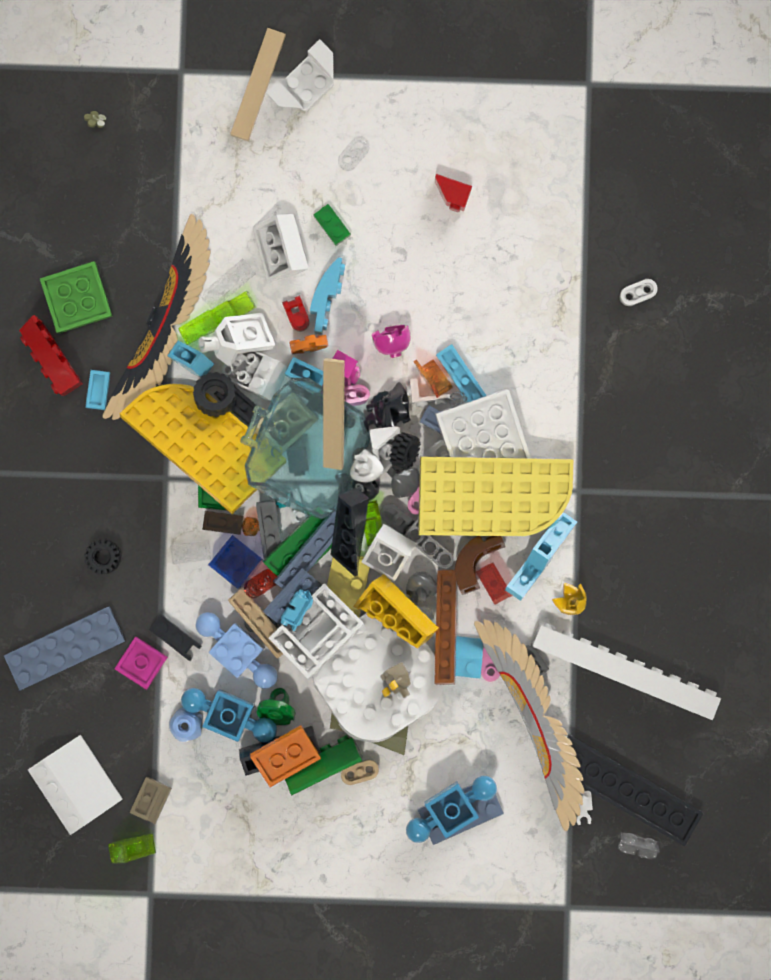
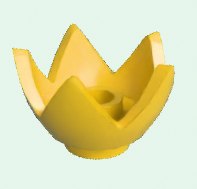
(573, 600)

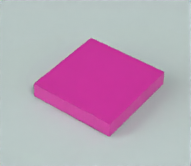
(141, 663)

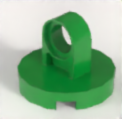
(277, 710)

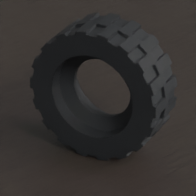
(219, 408)

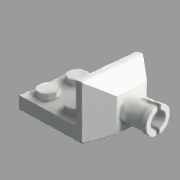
(237, 336)

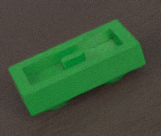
(332, 225)

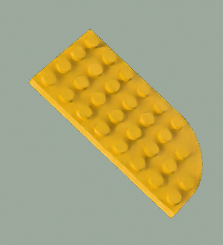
(198, 444)

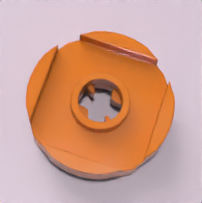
(310, 344)

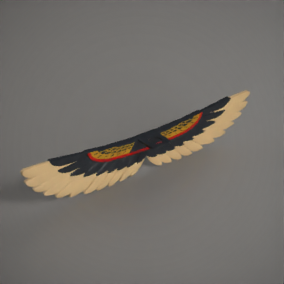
(174, 307)

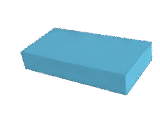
(98, 390)

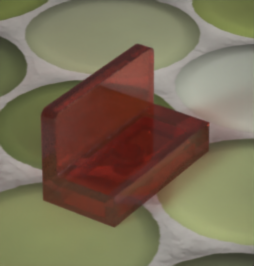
(493, 583)

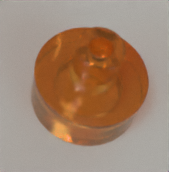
(250, 526)

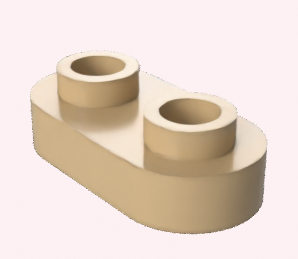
(360, 773)

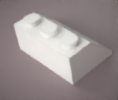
(280, 247)

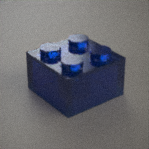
(235, 562)

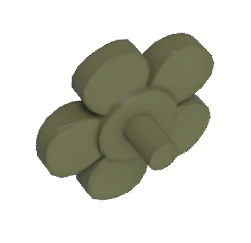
(95, 119)

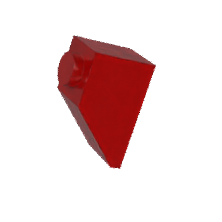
(453, 192)

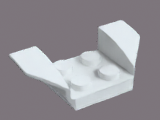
(307, 81)

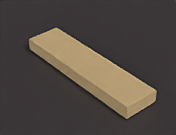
(255, 619)

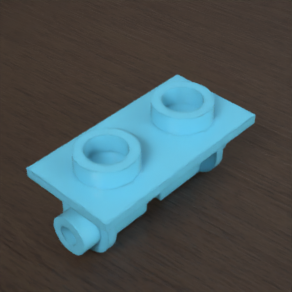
(302, 602)

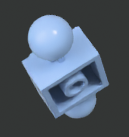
(236, 650)

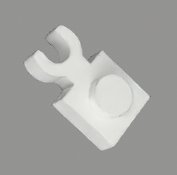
(587, 805)

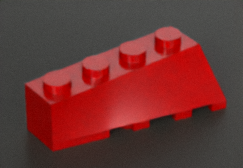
(49, 356)

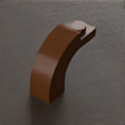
(469, 557)

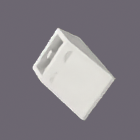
(256, 373)

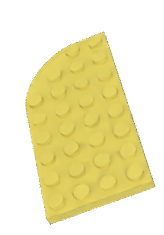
(492, 495)

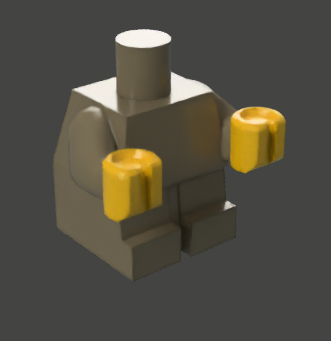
(397, 680)

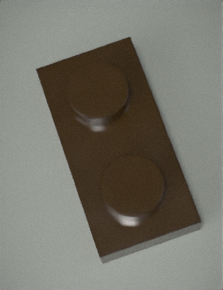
(222, 522)

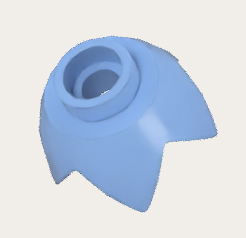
(192, 719)

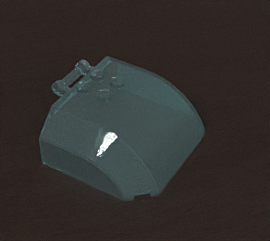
(289, 449)

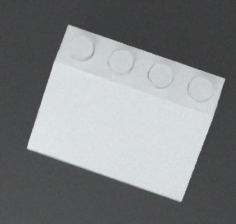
(75, 784)

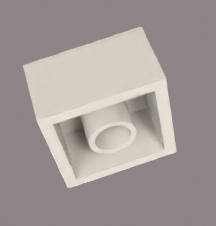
(389, 552)

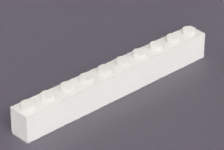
(626, 672)

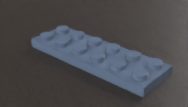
(64, 648)

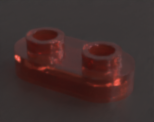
(259, 584)

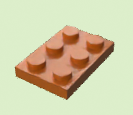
(285, 756)

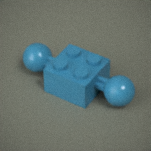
(228, 715)
(451, 809)

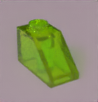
(373, 522)
(131, 848)

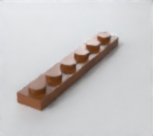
(447, 623)

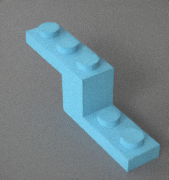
(540, 556)

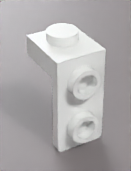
(413, 391)

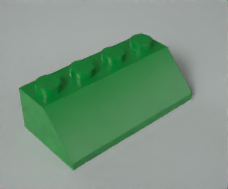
(332, 761)

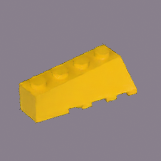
(396, 611)

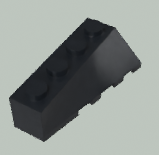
(349, 529)

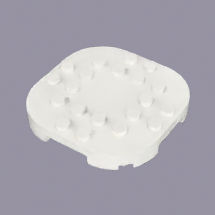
(354, 687)

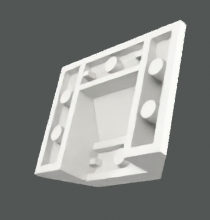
(319, 635)

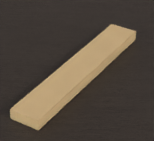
(258, 84)
(333, 413)

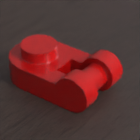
(298, 320)

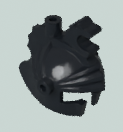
(388, 408)

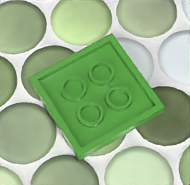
(76, 297)

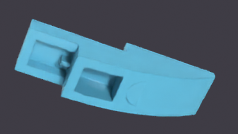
(327, 288)

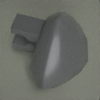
(404, 482)
(420, 587)

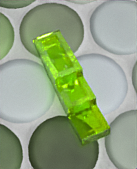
(210, 320)

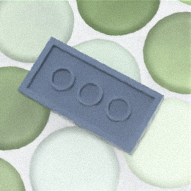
(485, 809)

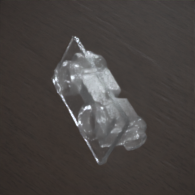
(647, 847)

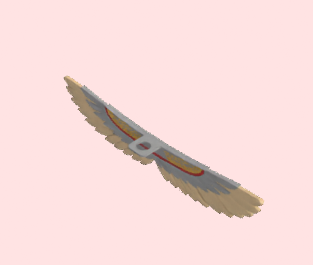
(531, 699)

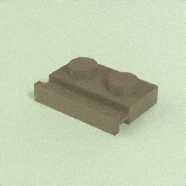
(150, 800)

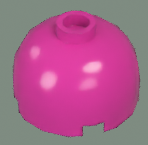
(392, 340)

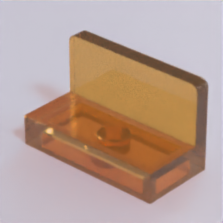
(434, 377)

